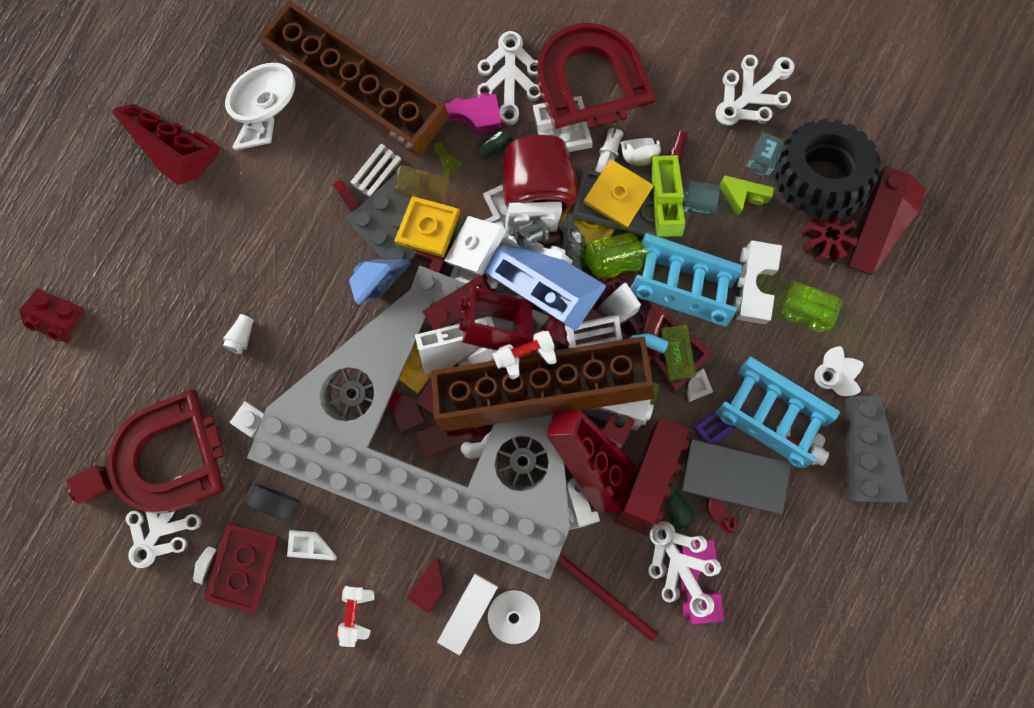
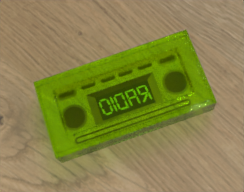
(678, 353)

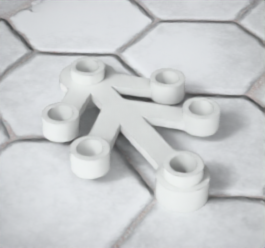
(509, 73)
(751, 93)
(158, 527)
(679, 566)

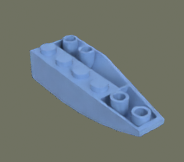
(546, 283)

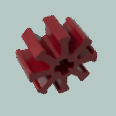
(835, 245)

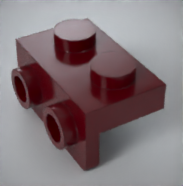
(50, 315)

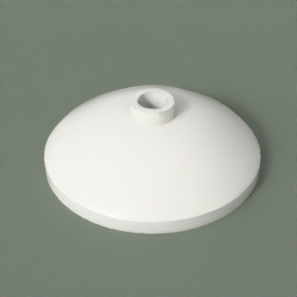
(260, 93)

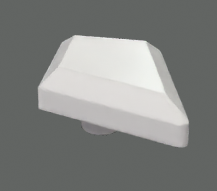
(254, 134)

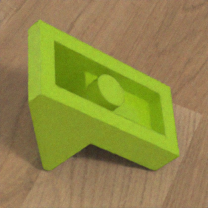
(738, 190)

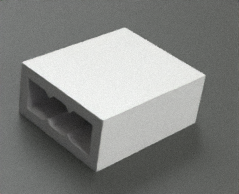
(639, 411)

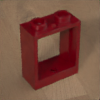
(498, 306)

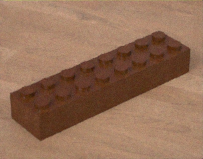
(354, 78)
(577, 381)

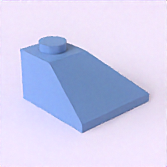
(375, 278)

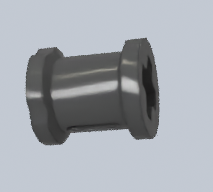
(531, 233)

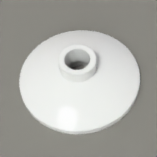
(524, 607)

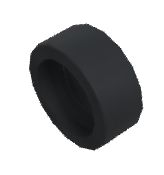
(272, 502)

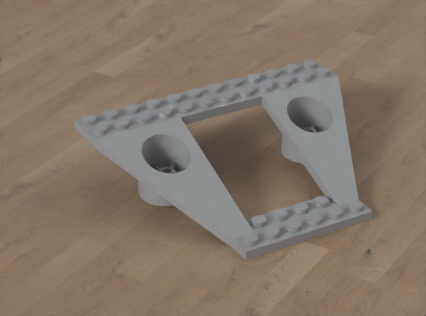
(326, 448)

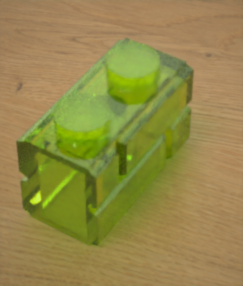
(615, 255)
(811, 306)

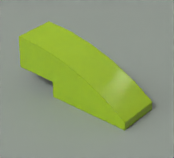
(667, 196)

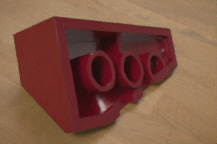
(172, 150)
(886, 217)

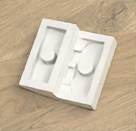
(575, 136)

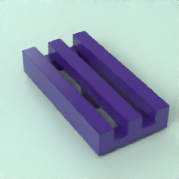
(704, 434)

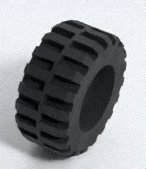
(831, 143)

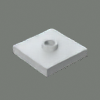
(475, 245)

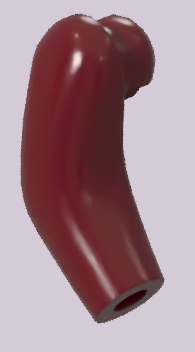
(653, 323)
(720, 516)

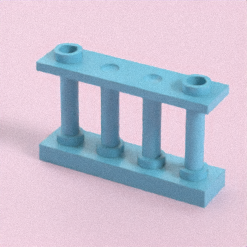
(692, 262)
(798, 401)

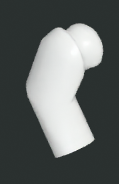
(474, 450)

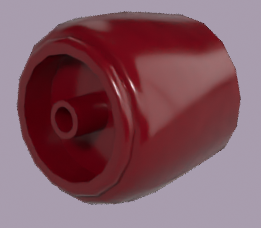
(539, 171)

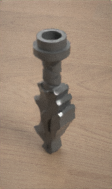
(572, 240)

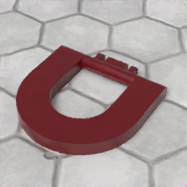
(609, 45)
(138, 430)

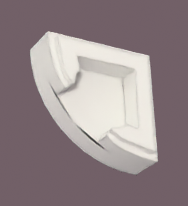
(698, 386)
(204, 564)

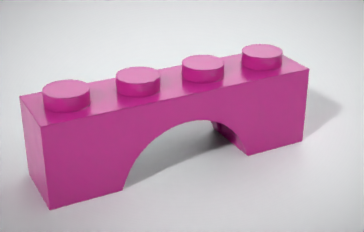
(479, 112)

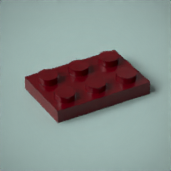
(241, 568)

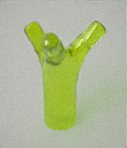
(447, 160)

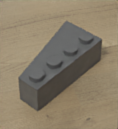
(870, 454)

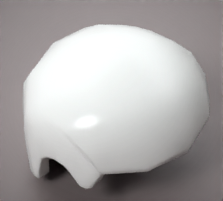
(640, 151)

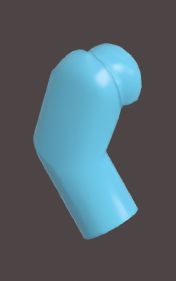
(653, 342)

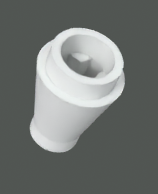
(238, 336)

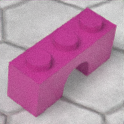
(717, 614)

